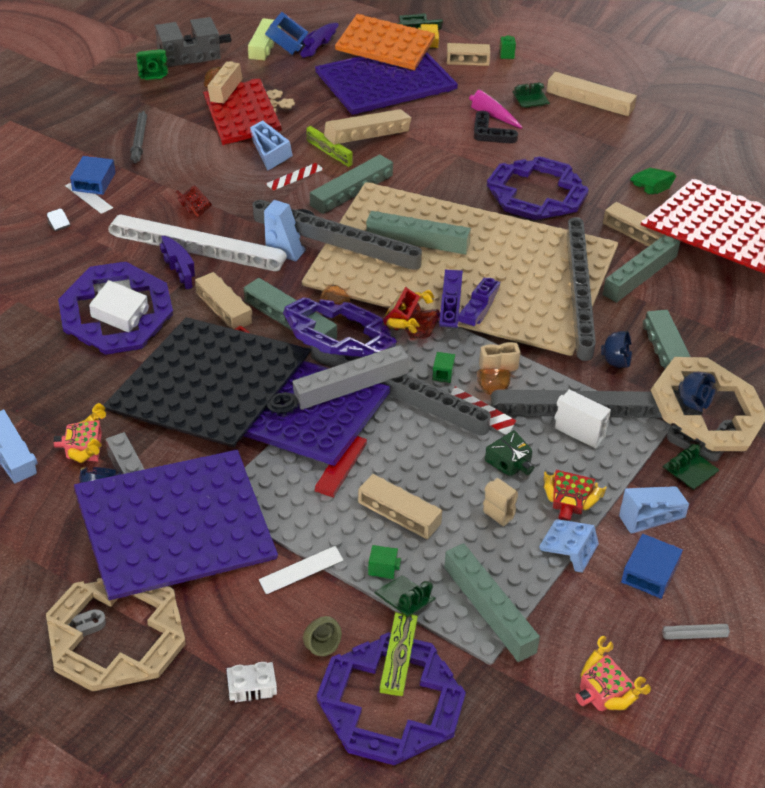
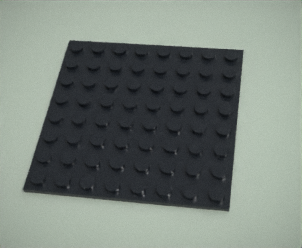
(208, 381)

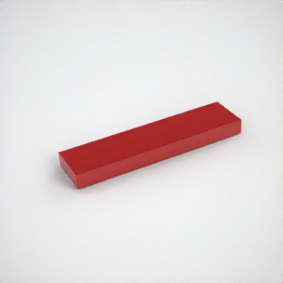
(335, 475)

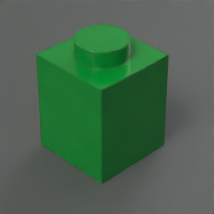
(507, 47)
(443, 367)
(383, 562)

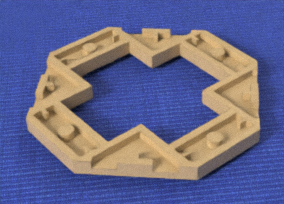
(694, 425)
(122, 669)

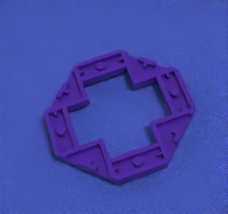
(551, 207)
(304, 327)
(91, 332)
(416, 736)

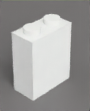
(119, 306)
(582, 418)

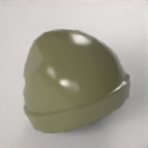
(322, 636)

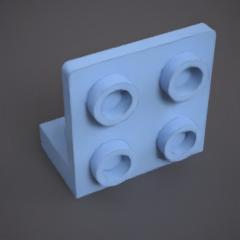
(571, 539)

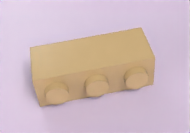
(468, 54)
(225, 82)

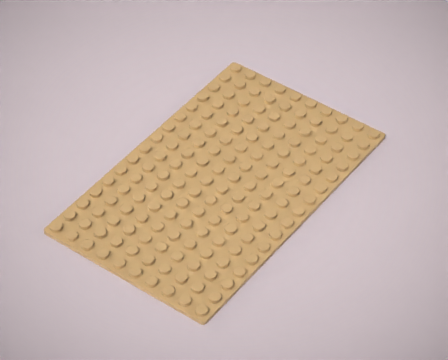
(521, 254)

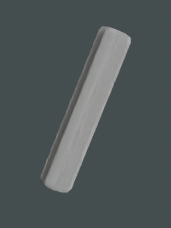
(695, 631)

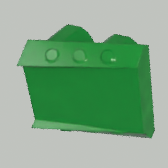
(152, 64)
(653, 180)

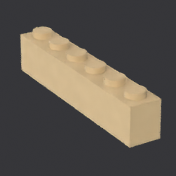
(591, 93)
(367, 126)

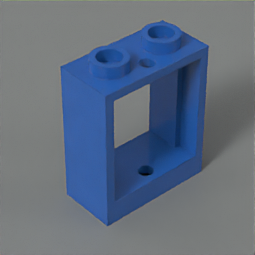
(284, 39)

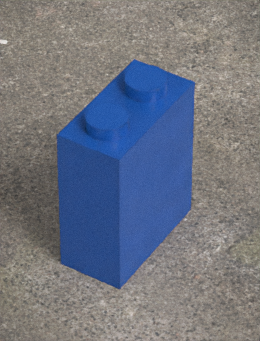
(92, 175)
(651, 566)

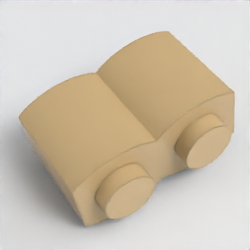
(500, 356)
(500, 501)

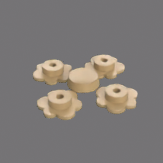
(285, 103)

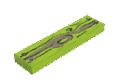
(336, 151)
(398, 654)

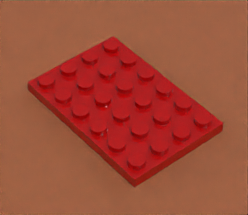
(242, 110)

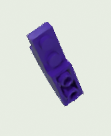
(316, 38)
(178, 259)
(451, 298)
(480, 302)

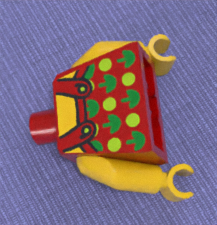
(403, 307)
(571, 493)

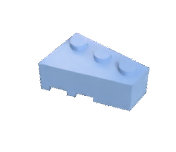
(270, 145)
(281, 231)
(14, 452)
(651, 507)

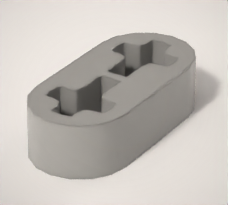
(84, 623)

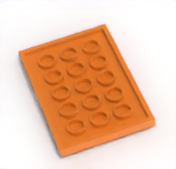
(385, 41)

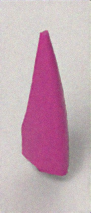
(484, 102)

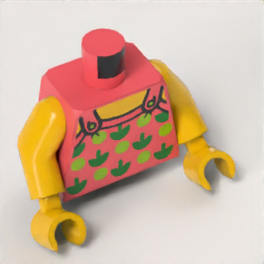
(84, 438)
(606, 683)

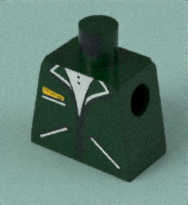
(510, 454)

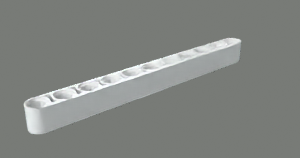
(199, 242)

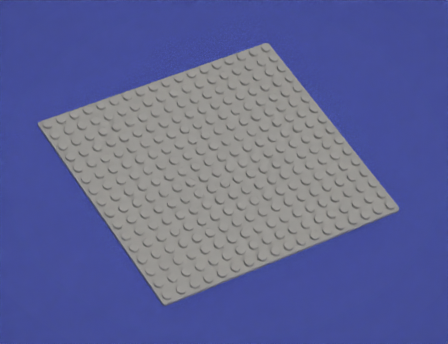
(450, 471)

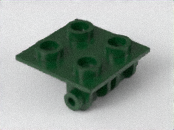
(530, 95)
(691, 467)
(406, 595)

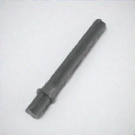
(136, 150)

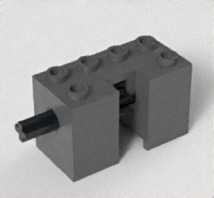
(186, 50)

